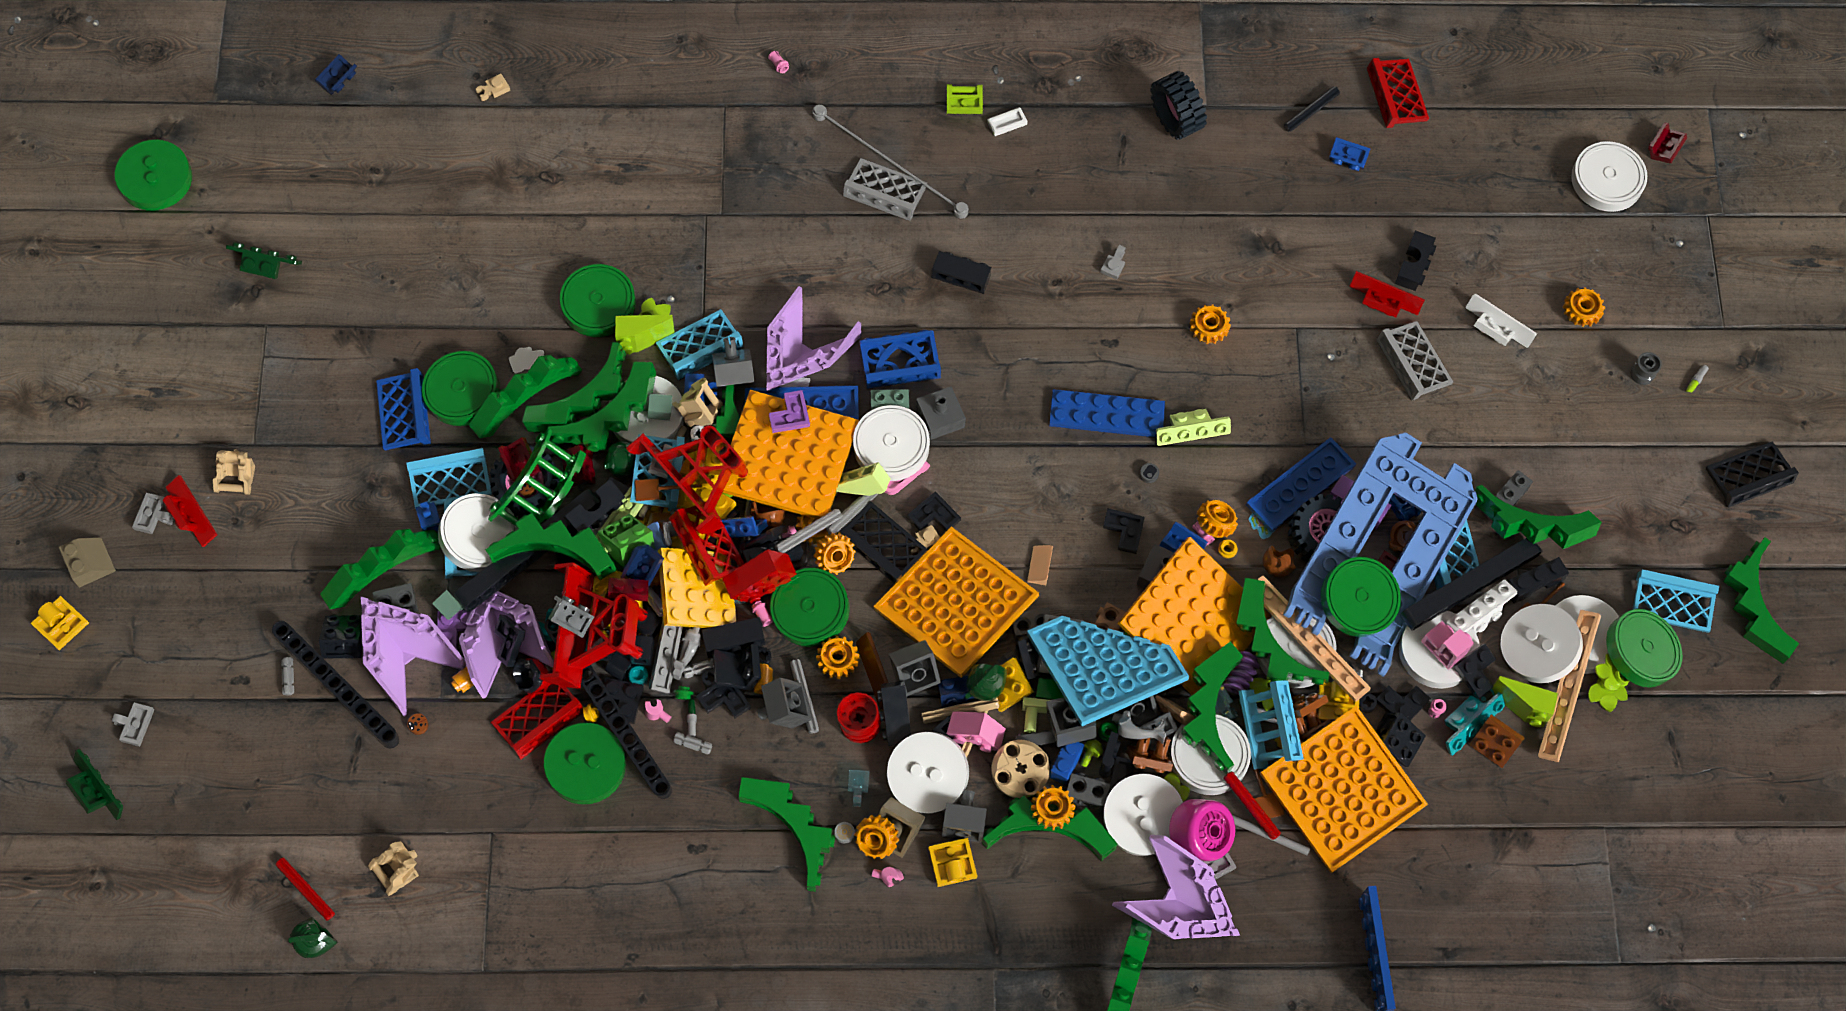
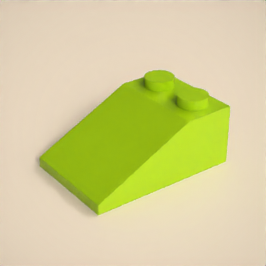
(642, 331)
(1527, 701)

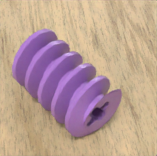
(1241, 673)

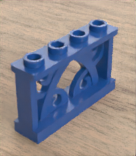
(889, 344)

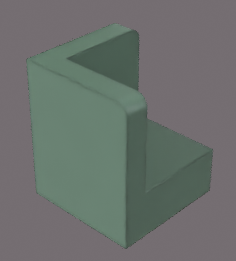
(659, 407)
(447, 605)

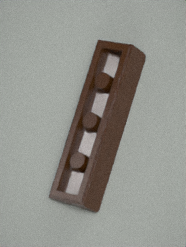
(871, 663)

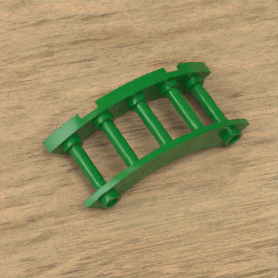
(554, 497)

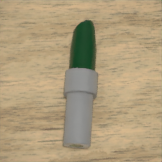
(691, 718)

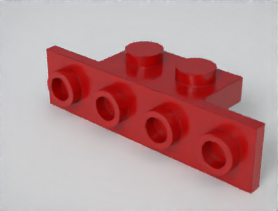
(1385, 296)
(187, 511)

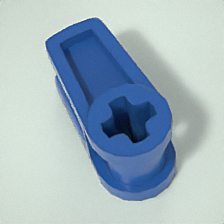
(1403, 511)

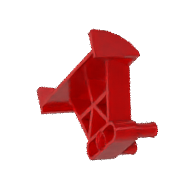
(715, 441)
(570, 648)

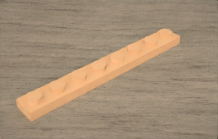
(1315, 645)
(1568, 692)

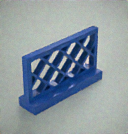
(419, 412)

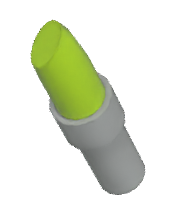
(1697, 378)

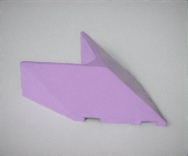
(788, 356)
(396, 637)
(482, 645)
(1193, 901)

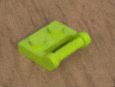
(964, 103)

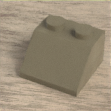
(87, 560)
(905, 821)

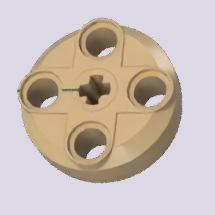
(1020, 768)

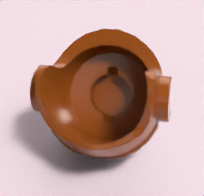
(772, 514)
(1401, 534)
(1279, 562)

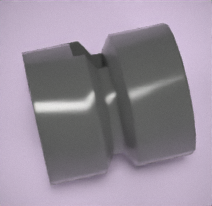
(1646, 368)

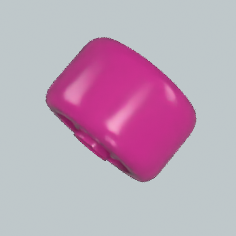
(1203, 828)

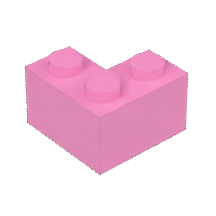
(1447, 645)
(977, 729)

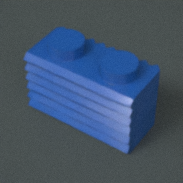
(1066, 762)

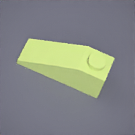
(864, 480)

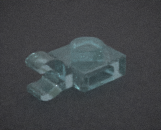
(1222, 704)
(858, 783)

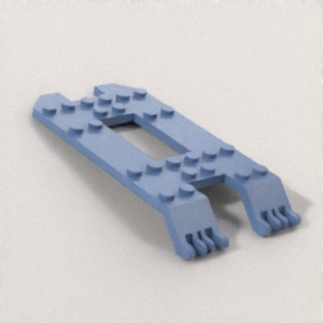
(1445, 508)

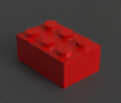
(759, 576)

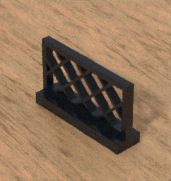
(1762, 484)
(871, 554)

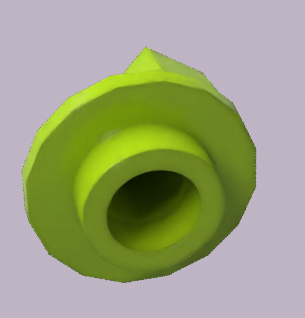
(1092, 748)

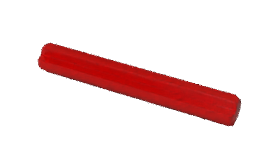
(1252, 805)
(305, 889)

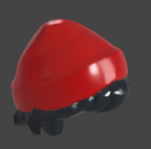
(527, 674)

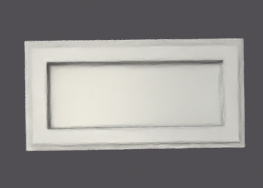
(1007, 121)

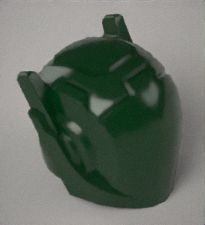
(619, 460)
(986, 682)
(311, 939)

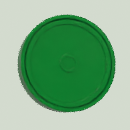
(153, 175)
(594, 299)
(458, 386)
(1360, 596)
(810, 607)
(1644, 648)
(584, 763)

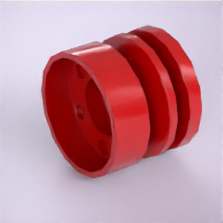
(857, 707)

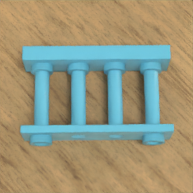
(1286, 723)

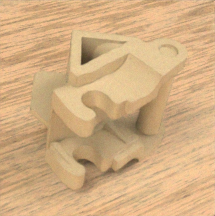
(693, 407)
(233, 464)
(402, 864)

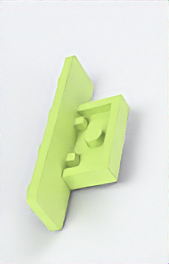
(1192, 426)

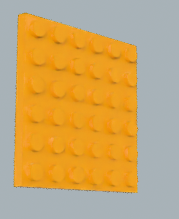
(792, 467)
(956, 601)
(1190, 608)
(1344, 789)

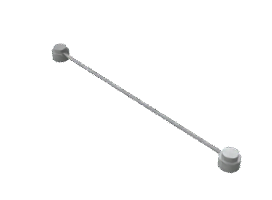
(960, 209)

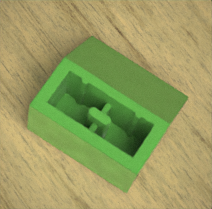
(624, 536)

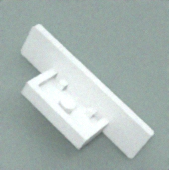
(1498, 323)
(1484, 609)

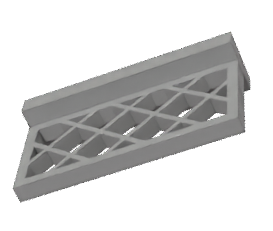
(879, 198)
(1402, 363)

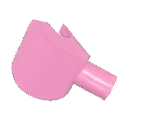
(656, 712)
(887, 875)

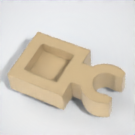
(495, 86)
(926, 537)

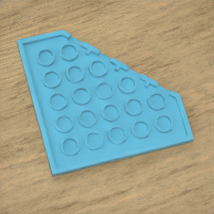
(1102, 667)

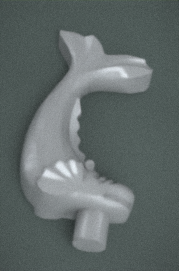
(689, 648)
(1129, 730)

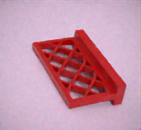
(1384, 96)
(696, 546)
(551, 725)

